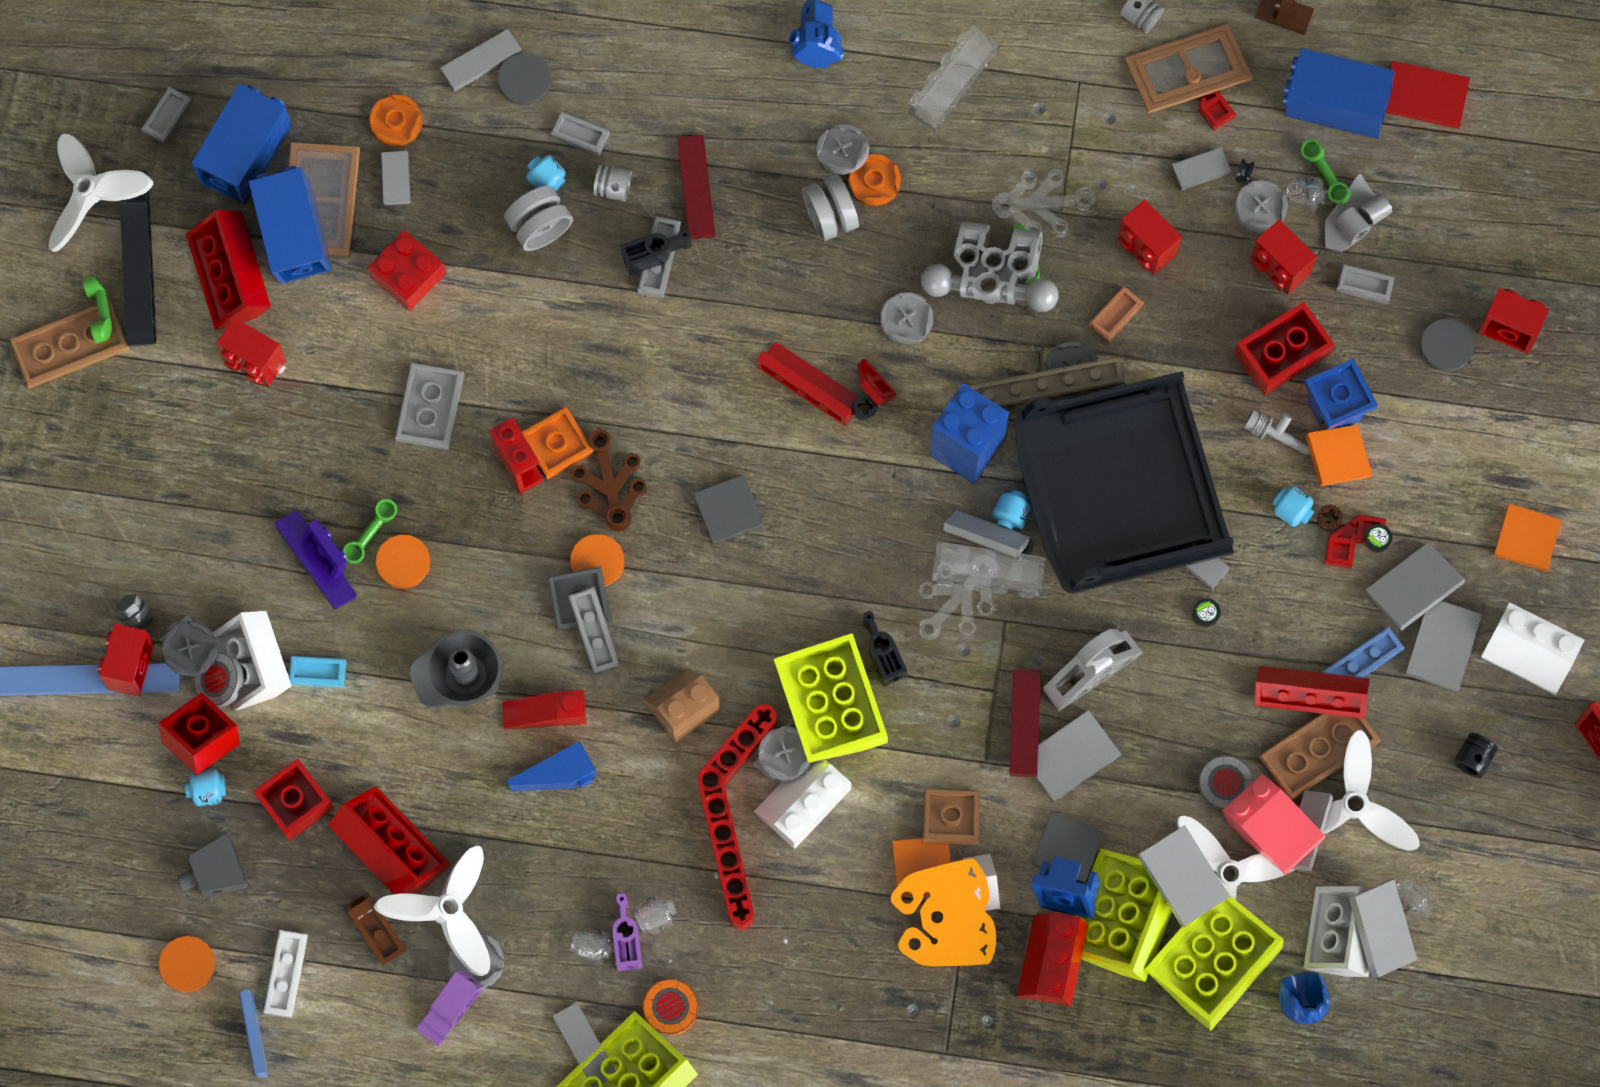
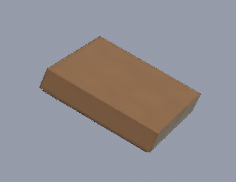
(951, 816)

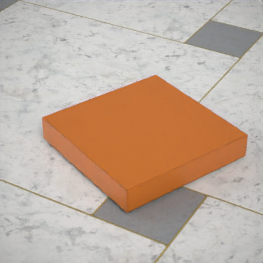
(557, 442)
(1338, 455)
(1527, 537)
(915, 855)

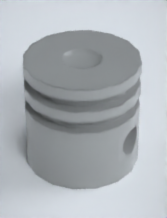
(1142, 13)
(612, 183)

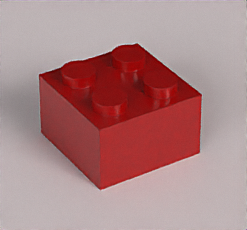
(1148, 237)
(1282, 257)
(406, 270)
(1514, 320)
(250, 352)
(126, 659)
(199, 733)
(293, 799)

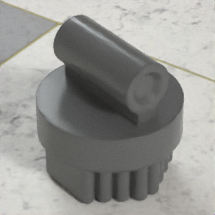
(133, 611)

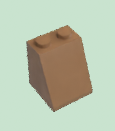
(683, 704)

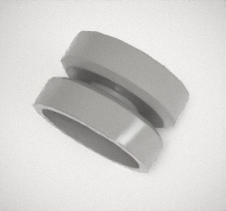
(830, 207)
(538, 218)

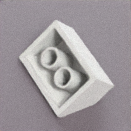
(253, 644)
(1532, 648)
(803, 803)
(1333, 934)

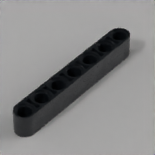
(138, 270)

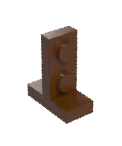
(1285, 14)
(375, 929)

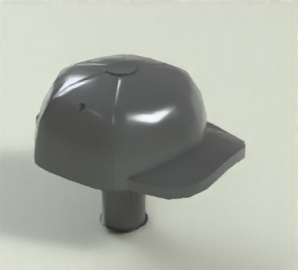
(457, 670)

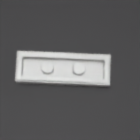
(285, 973)

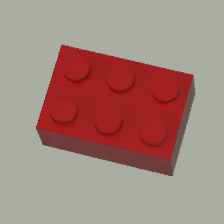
(1284, 348)

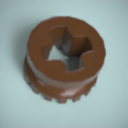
(1337, 514)

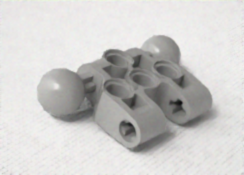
(974, 241)

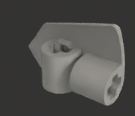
(1355, 217)

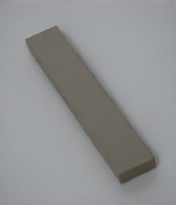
(1053, 382)

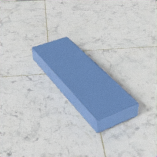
(1368, 655)
(253, 1033)

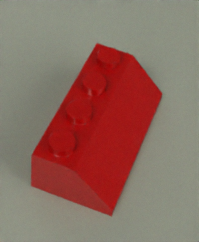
(228, 268)
(388, 843)

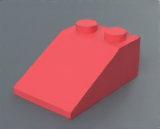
(1272, 824)

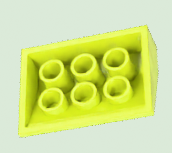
(831, 699)
(1127, 917)
(1215, 960)
(639, 1059)

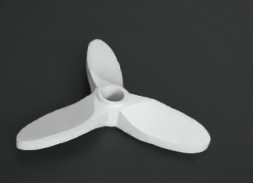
(90, 187)
(1375, 818)
(1250, 869)
(457, 927)

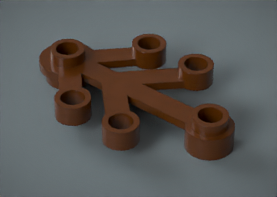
(609, 486)

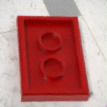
(1427, 94)

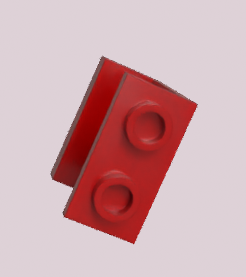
(516, 455)

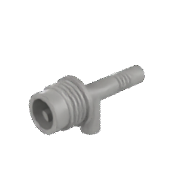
(1260, 425)

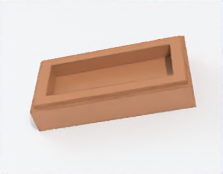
(1116, 314)

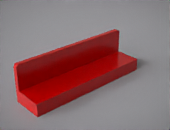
(808, 382)
(1311, 691)

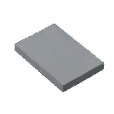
(429, 406)
(1414, 586)
(1443, 645)
(1073, 756)
(1183, 876)
(1382, 928)

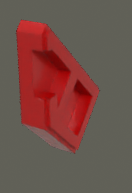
(1215, 110)
(874, 383)

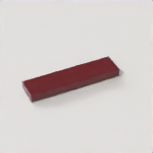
(696, 187)
(1025, 723)

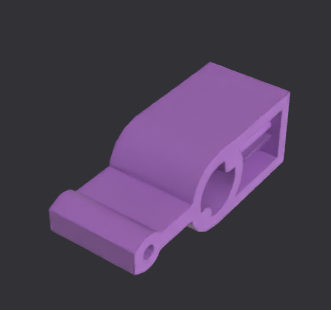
(621, 942)
(450, 1006)

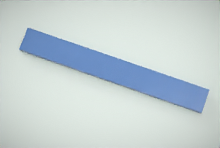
(77, 680)

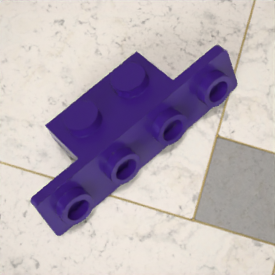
(318, 556)

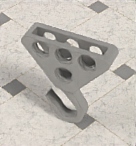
(1097, 664)

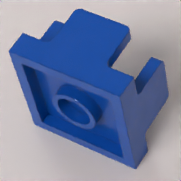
(1340, 395)
(1059, 891)

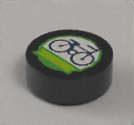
(1378, 538)
(1206, 612)

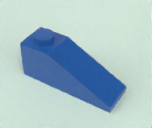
(561, 771)

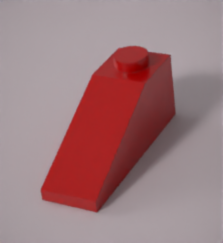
(546, 710)

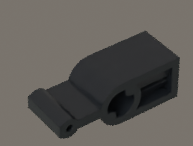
(640, 253)
(880, 657)

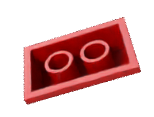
(1053, 958)

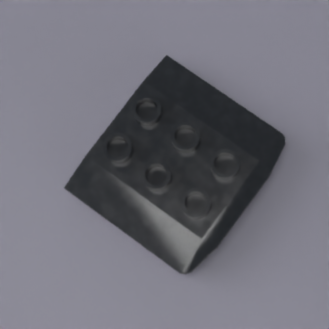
(1120, 483)

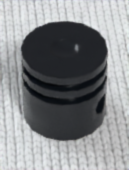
(1475, 755)

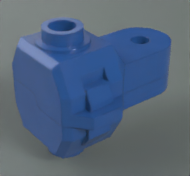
(816, 40)

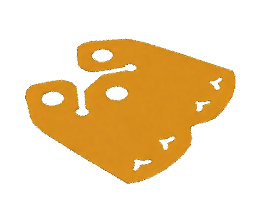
(962, 912)

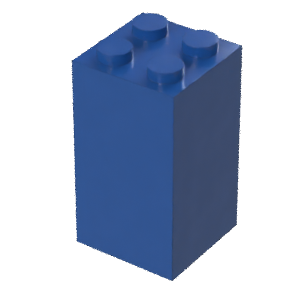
(1338, 93)
(242, 143)
(290, 224)
(968, 433)

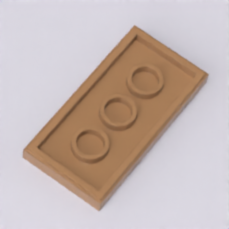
(65, 346)
(1313, 752)

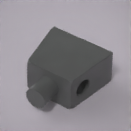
(215, 869)

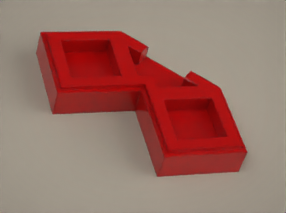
(1342, 542)

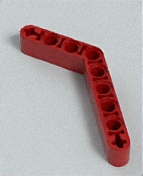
(724, 819)

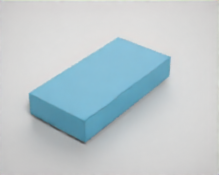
(317, 671)

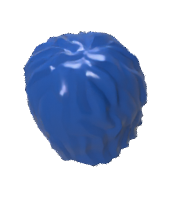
(1304, 997)

